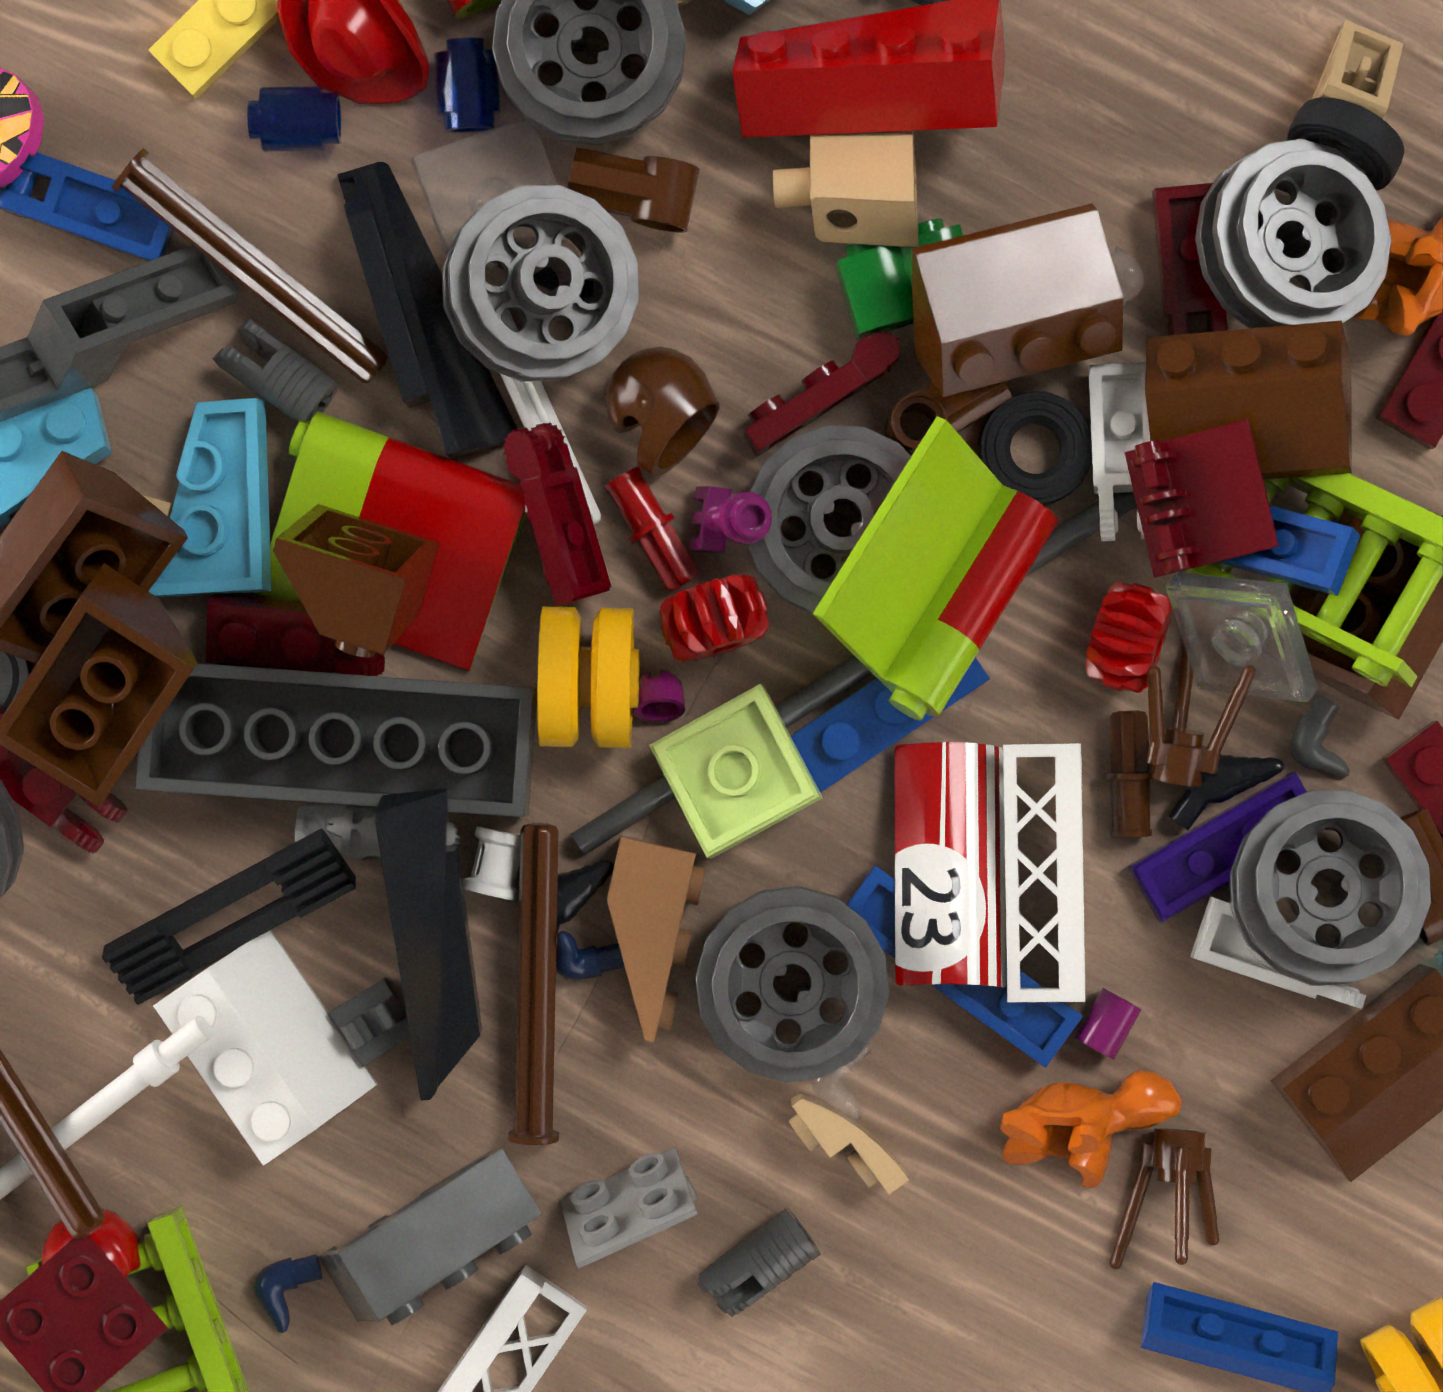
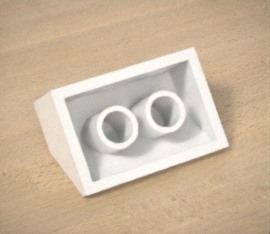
(272, 1048)

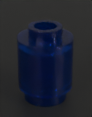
(467, 86)
(295, 118)

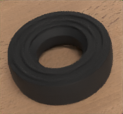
(1369, 138)
(1062, 420)

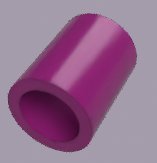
(1108, 1023)

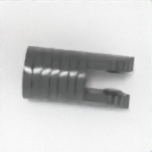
(285, 381)
(759, 1263)

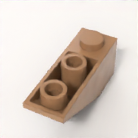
(647, 909)

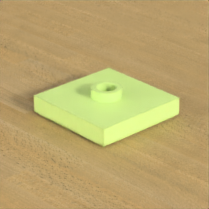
(735, 771)

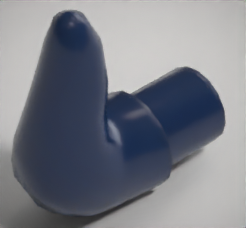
(587, 962)
(283, 1276)

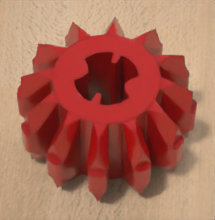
(714, 617)
(1128, 636)

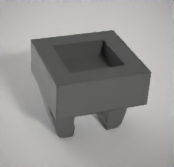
(372, 1022)

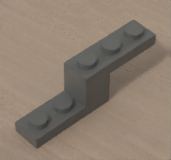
(86, 328)

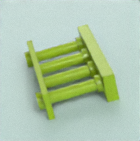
(1384, 522)
(188, 1307)

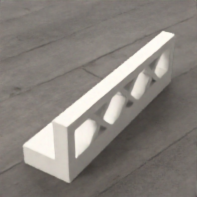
(1069, 873)
(499, 1326)

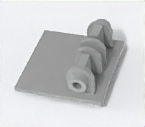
(628, 1206)

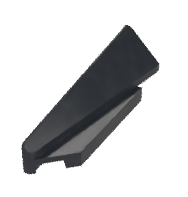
(411, 315)
(429, 931)

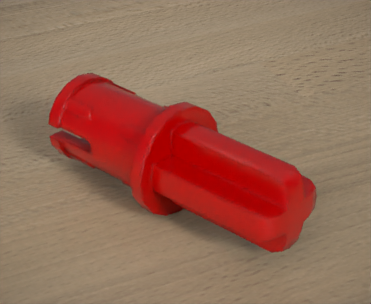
(652, 529)

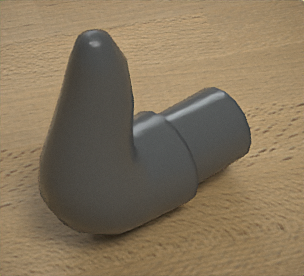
(1308, 738)

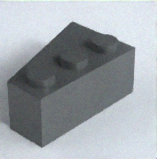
(432, 1240)

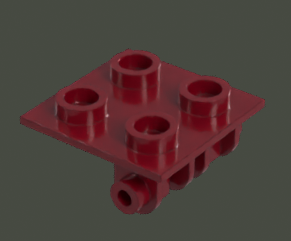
(1201, 498)
(76, 1320)

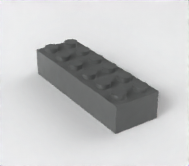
(343, 739)

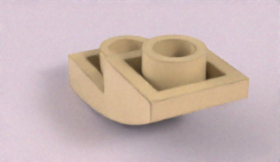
(833, 1130)

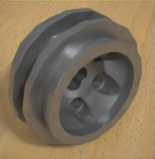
(560, 108)
(1256, 244)
(477, 306)
(830, 454)
(1364, 829)
(753, 1038)

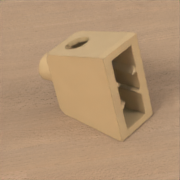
(857, 188)

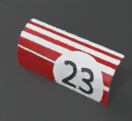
(949, 864)

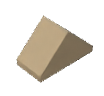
(1361, 68)

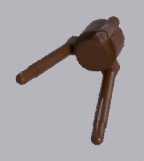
(1179, 753)
(1179, 1159)

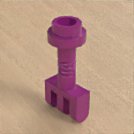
(740, 517)

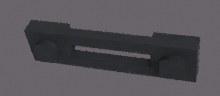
(153, 960)

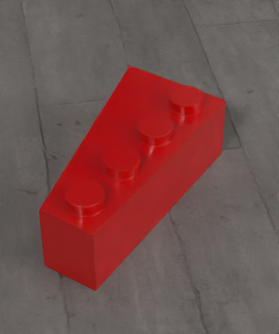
(875, 73)

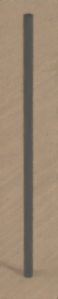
(825, 688)

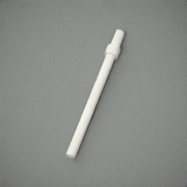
(151, 1067)

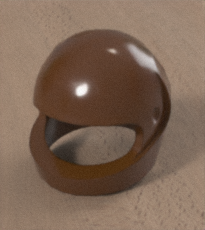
(669, 401)

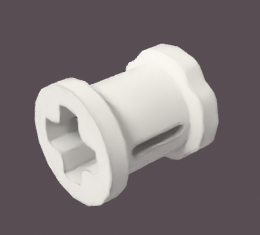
(495, 864)

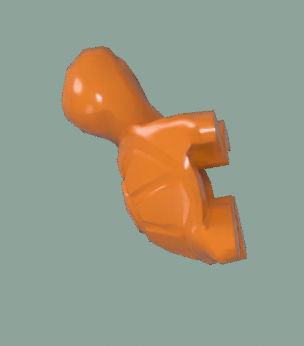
(1413, 279)
(1081, 1121)

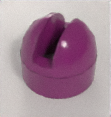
(660, 698)

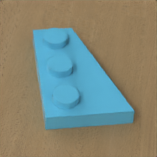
(37, 437)
(222, 504)

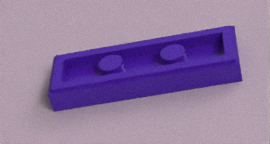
(1203, 857)

